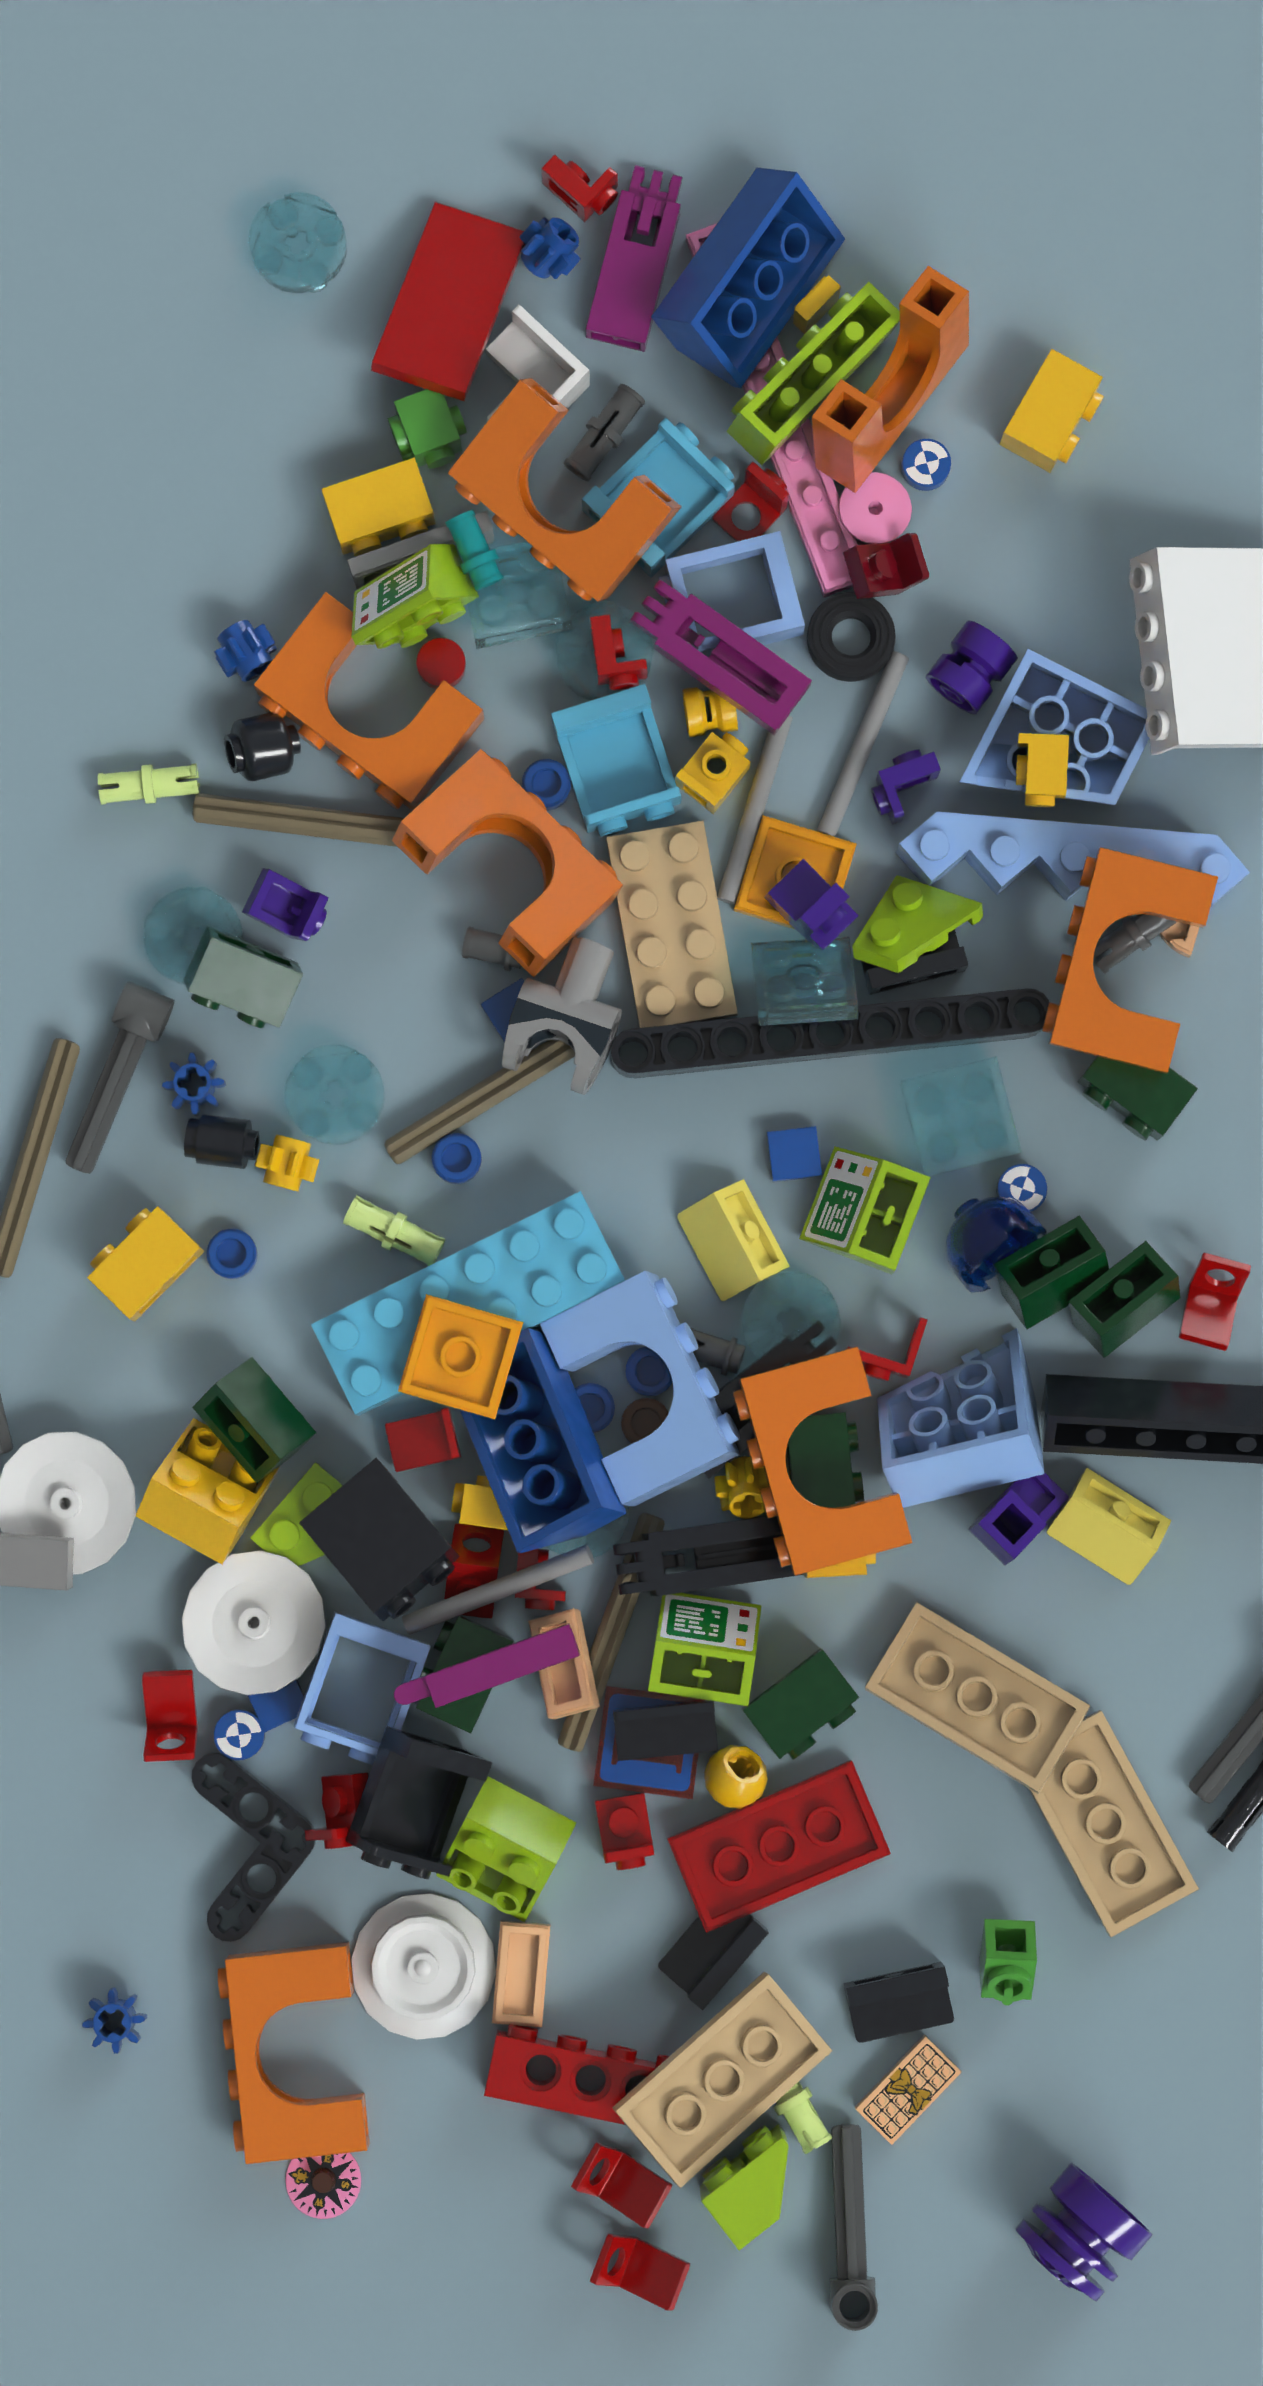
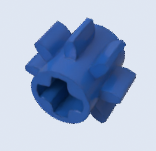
(549, 248)
(245, 650)
(183, 1075)
(101, 2019)

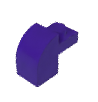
(812, 905)
(1018, 1516)

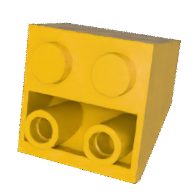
(202, 1494)

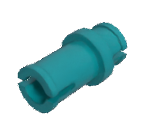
(474, 550)

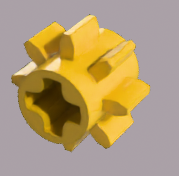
(287, 1162)
(741, 1488)

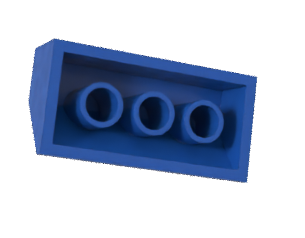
(749, 275)
(543, 1453)

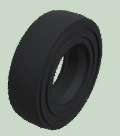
(843, 666)

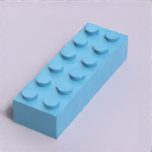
(516, 1273)

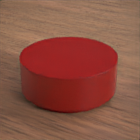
(440, 661)

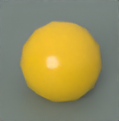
(735, 1776)

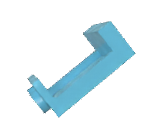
(682, 473)
(616, 760)

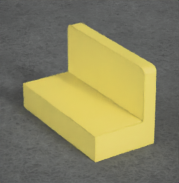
(732, 1240)
(1109, 1527)

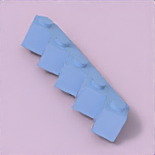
(1007, 847)

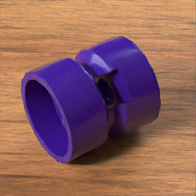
(974, 663)

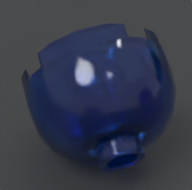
(987, 1234)

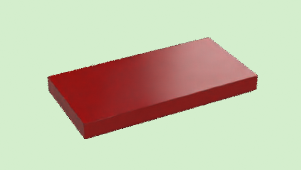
(449, 302)
(778, 1846)

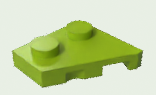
(911, 922)
(281, 1530)

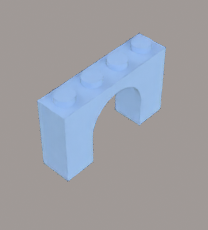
(695, 1431)

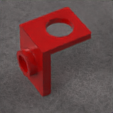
(765, 492)
(1212, 1302)
(882, 1368)
(423, 1440)
(472, 1567)
(170, 1714)
(623, 2184)
(641, 2270)

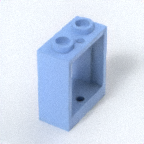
(771, 547)
(322, 1733)

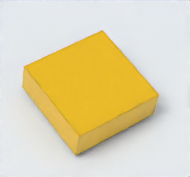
(816, 303)

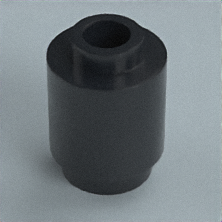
(221, 1141)

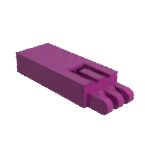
(634, 271)
(738, 667)
(491, 1668)

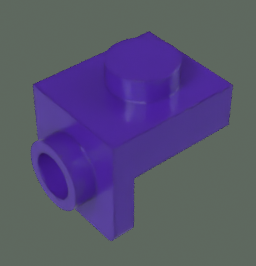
(908, 771)
(286, 906)

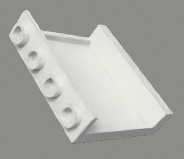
(1200, 645)

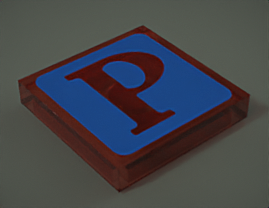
(655, 1775)

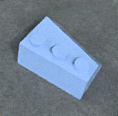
(1046, 698)
(962, 1427)

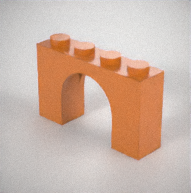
(859, 428)
(497, 474)
(402, 763)
(487, 800)
(1120, 888)
(813, 1533)
(273, 2122)

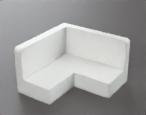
(532, 352)

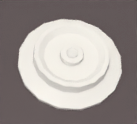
(70, 1490)
(253, 1623)
(423, 1966)

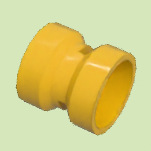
(722, 713)

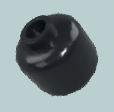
(261, 746)

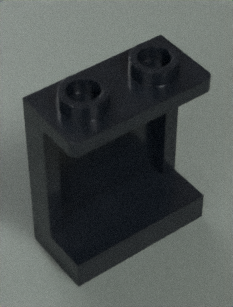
(380, 1541)
(412, 1802)

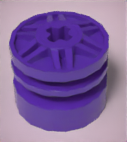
(1083, 2232)

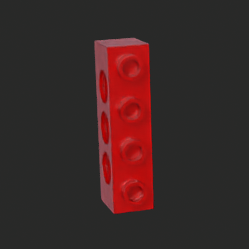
(512, 2082)

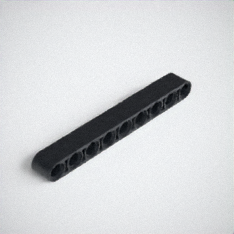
(855, 1042)

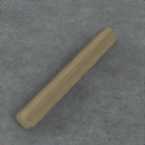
(295, 819)
(476, 1100)
(35, 1150)
(608, 1640)

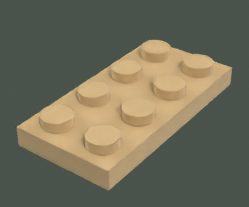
(672, 925)
(977, 1697)
(1111, 1830)
(722, 2079)

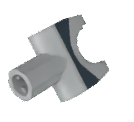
(567, 1014)

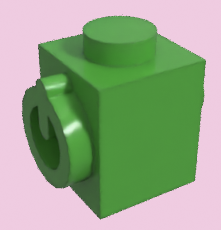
(427, 429)
(1008, 1960)

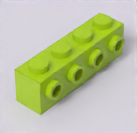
(804, 382)

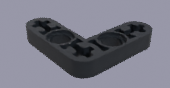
(268, 1852)

